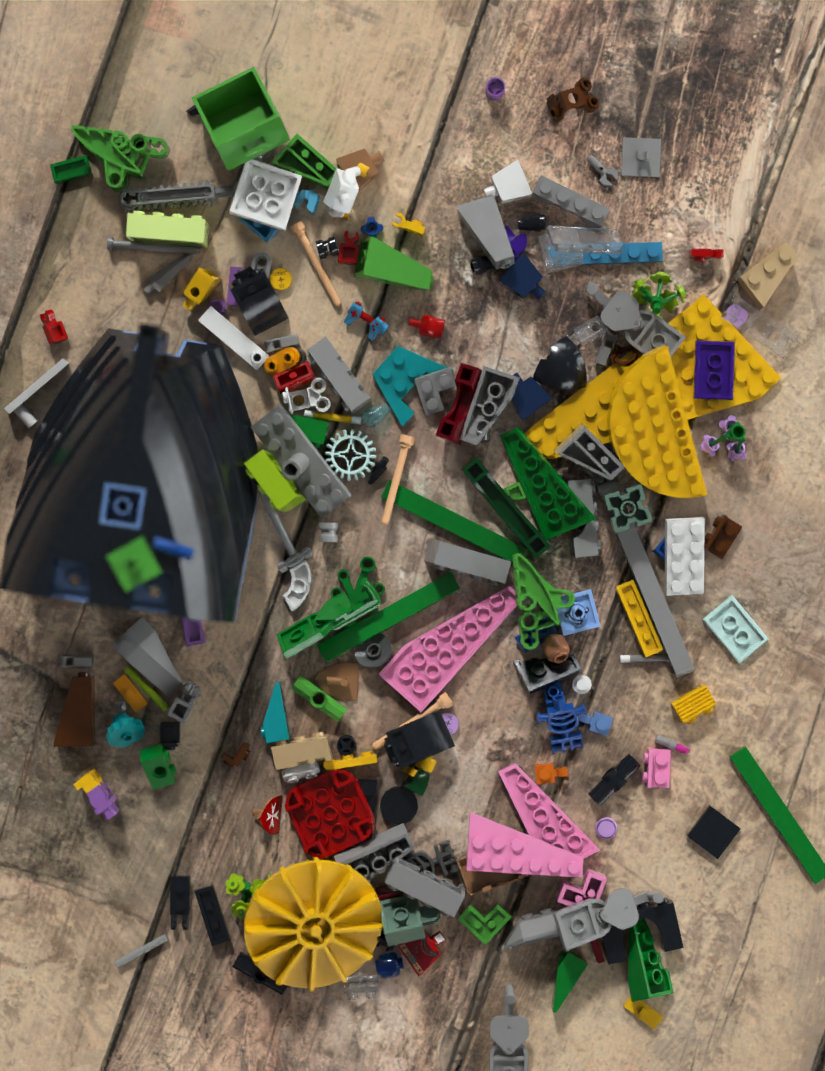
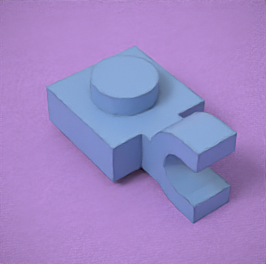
(598, 722)

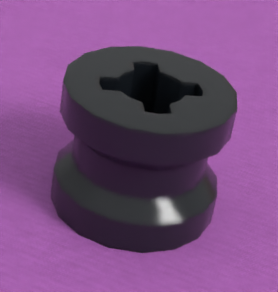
(344, 747)

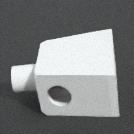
(509, 184)

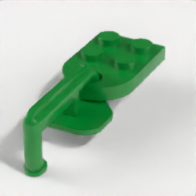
(332, 616)

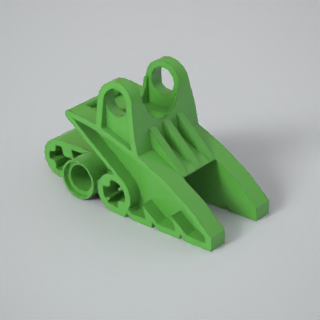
(108, 150)
(540, 593)

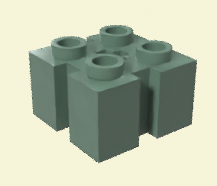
(632, 497)

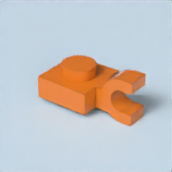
(546, 773)

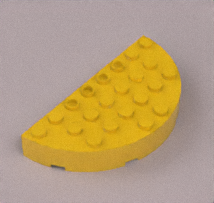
(652, 428)

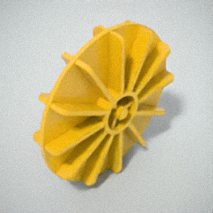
(313, 924)

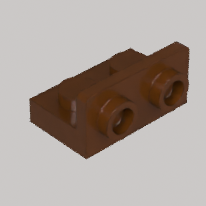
(722, 536)

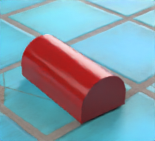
(294, 377)

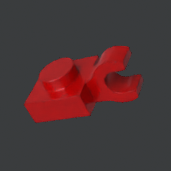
(53, 330)

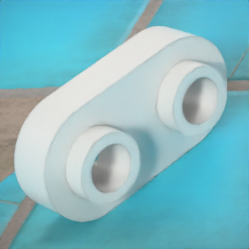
(307, 771)

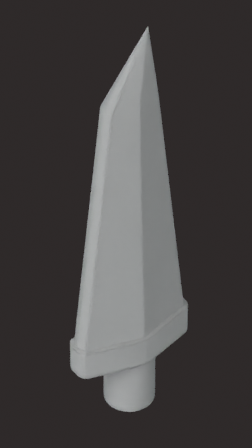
(163, 277)

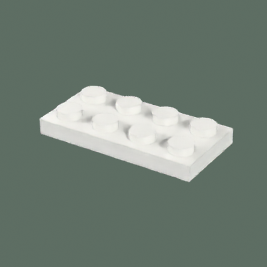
(684, 556)

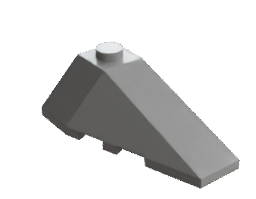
(490, 399)

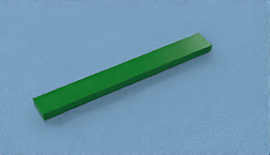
(454, 522)
(388, 617)
(779, 813)

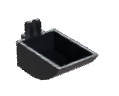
(257, 299)
(418, 740)

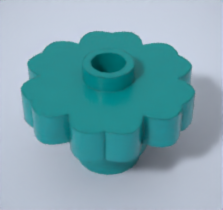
(124, 730)

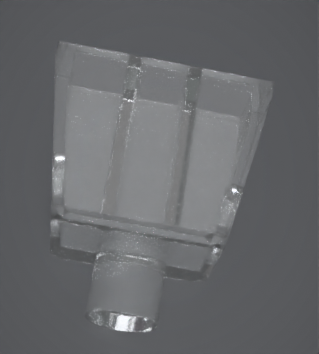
(587, 332)

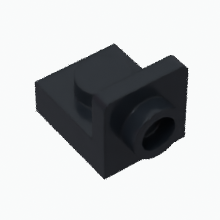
(170, 735)

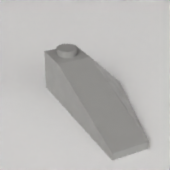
(146, 653)

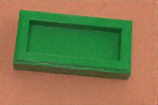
(71, 169)

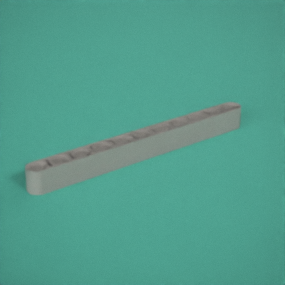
(650, 591)

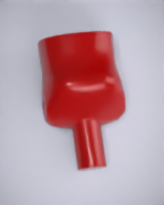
(428, 326)

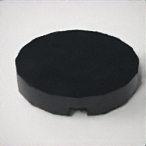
(399, 805)

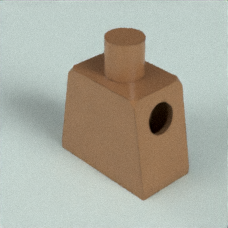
(362, 156)

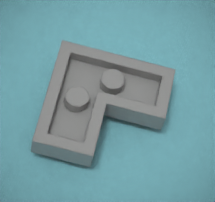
(430, 386)

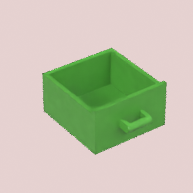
(241, 118)

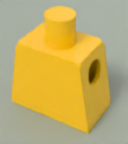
(203, 280)

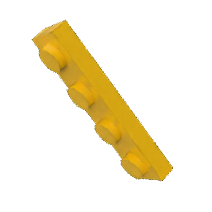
(638, 618)

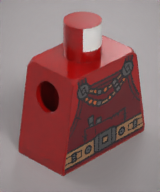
(422, 952)

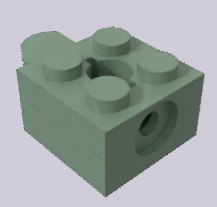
(402, 911)

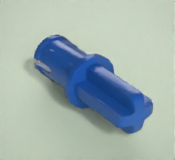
(173, 548)

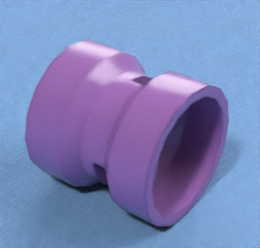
(495, 85)

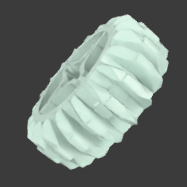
(351, 438)

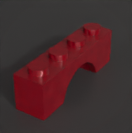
(453, 423)

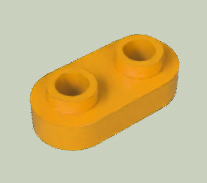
(281, 362)

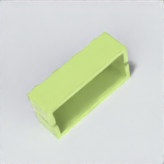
(167, 230)

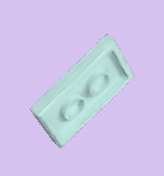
(735, 629)

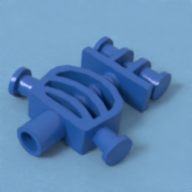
(562, 720)

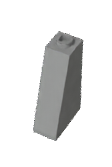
(487, 228)

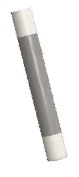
(640, 658)

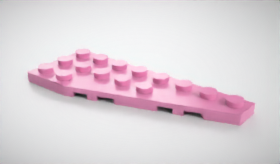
(436, 656)

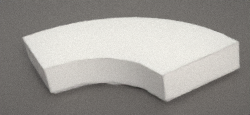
(299, 585)

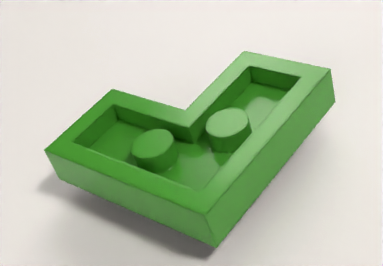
(484, 926)

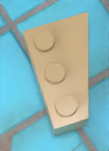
(302, 750)

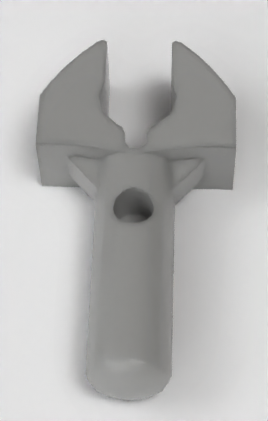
(603, 171)

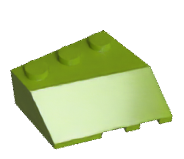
(272, 482)

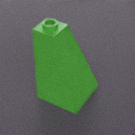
(387, 265)

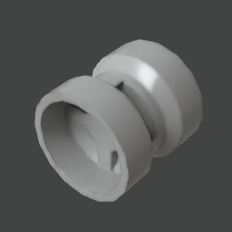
(328, 536)

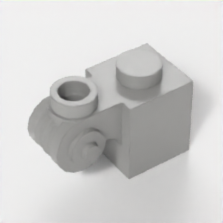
(183, 706)

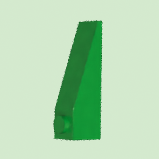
(645, 971)

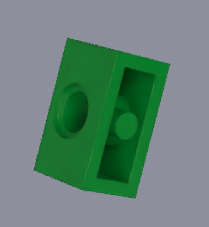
(158, 766)

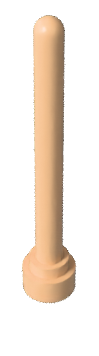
(298, 230)
(405, 444)
(443, 702)

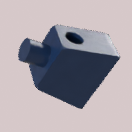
(523, 279)
(528, 397)

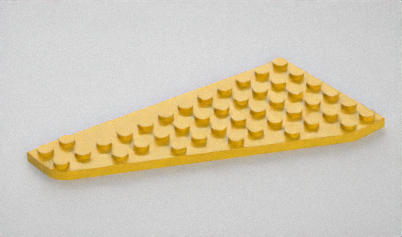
(697, 323)

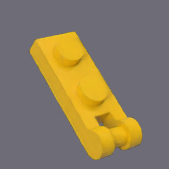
(366, 757)

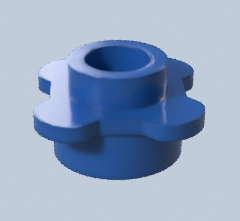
(371, 223)

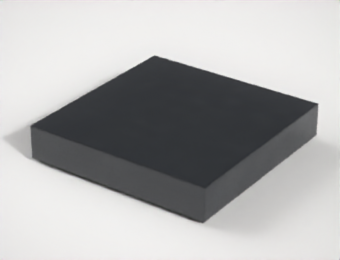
(713, 832)

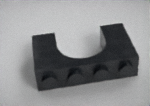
(665, 918)

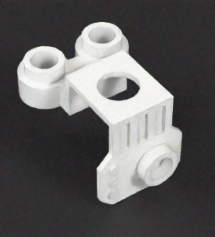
(311, 397)

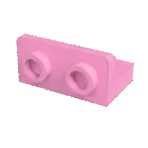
(657, 768)

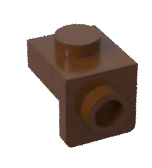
(242, 754)

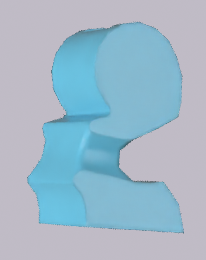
(311, 197)

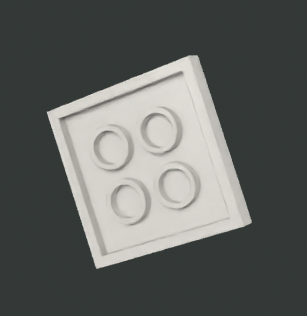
(265, 194)

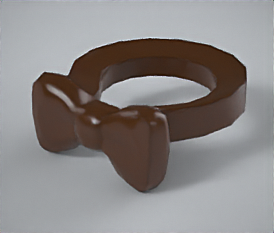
(617, 350)

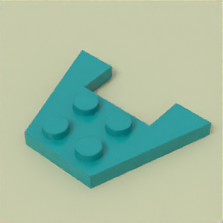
(397, 377)

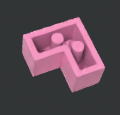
(591, 887)

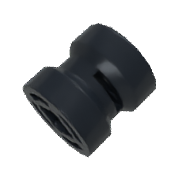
(322, 247)

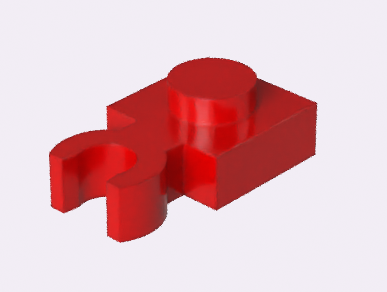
(349, 251)
(701, 255)

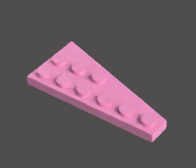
(542, 816)
(506, 850)

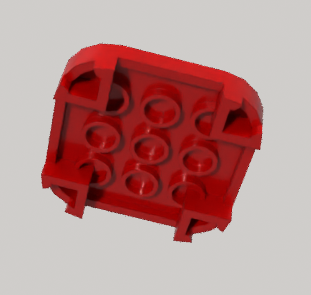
(330, 813)

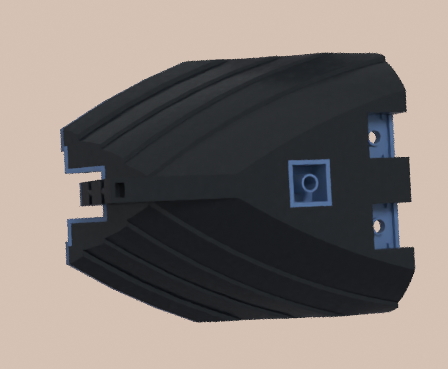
(135, 453)

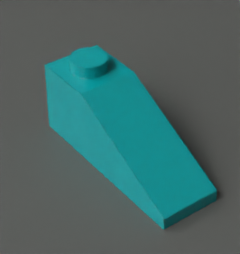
(275, 723)

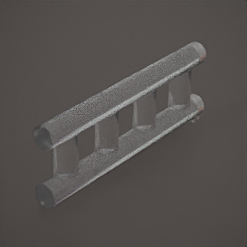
(757, 314)

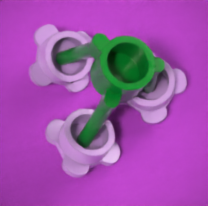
(732, 431)

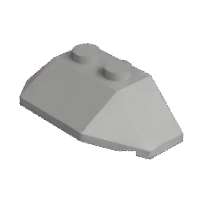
(532, 929)

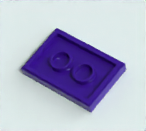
(714, 370)

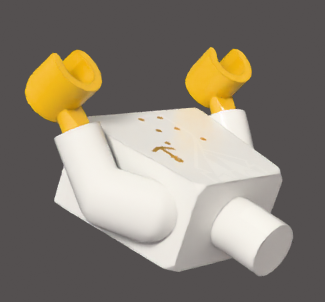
(344, 190)

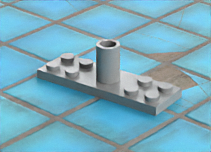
(300, 460)

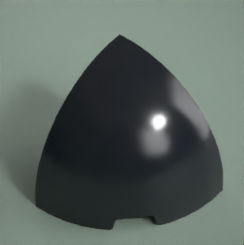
(563, 367)

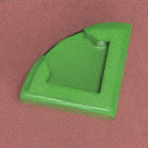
(515, 492)

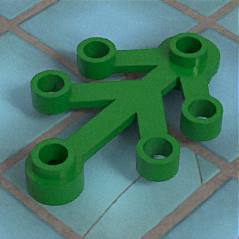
(355, 594)

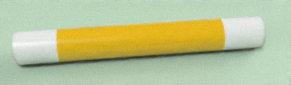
(332, 417)

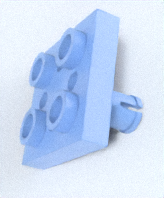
(577, 612)

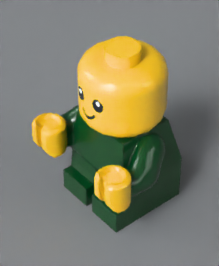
(419, 776)

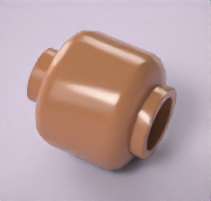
(555, 648)

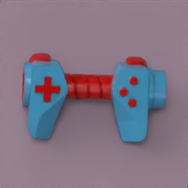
(377, 325)

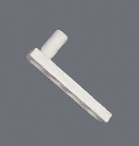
(233, 338)
(16, 405)

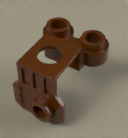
(560, 103)

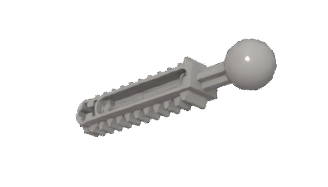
(174, 196)

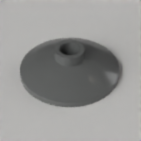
(365, 651)

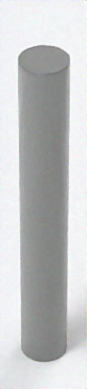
(142, 950)

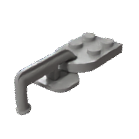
(624, 314)
(582, 921)
(508, 1034)

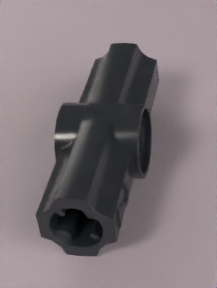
(614, 779)
(246, 965)

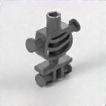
(435, 861)

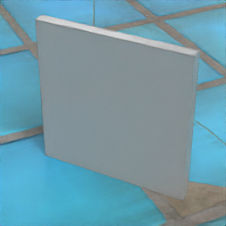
(641, 157)

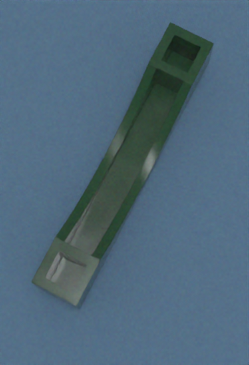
(505, 508)

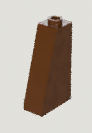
(78, 714)

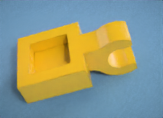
(415, 227)

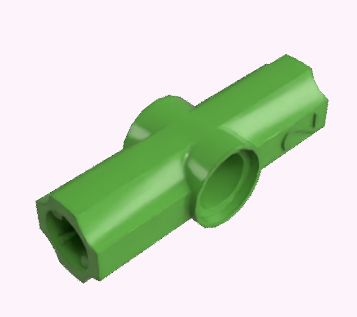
(329, 706)

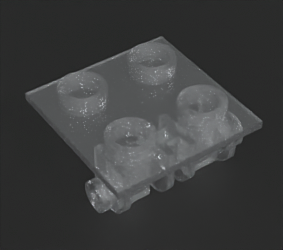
(558, 261)

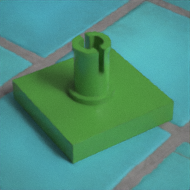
(134, 564)

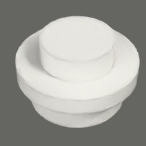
(581, 684)

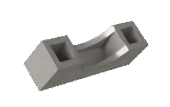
(571, 201)
(586, 542)

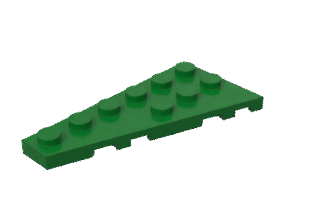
(549, 496)

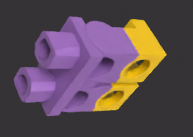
(99, 794)

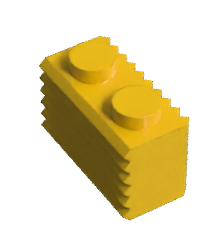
(693, 704)

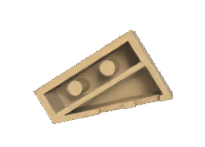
(766, 276)

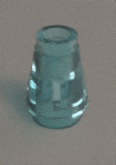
(375, 414)

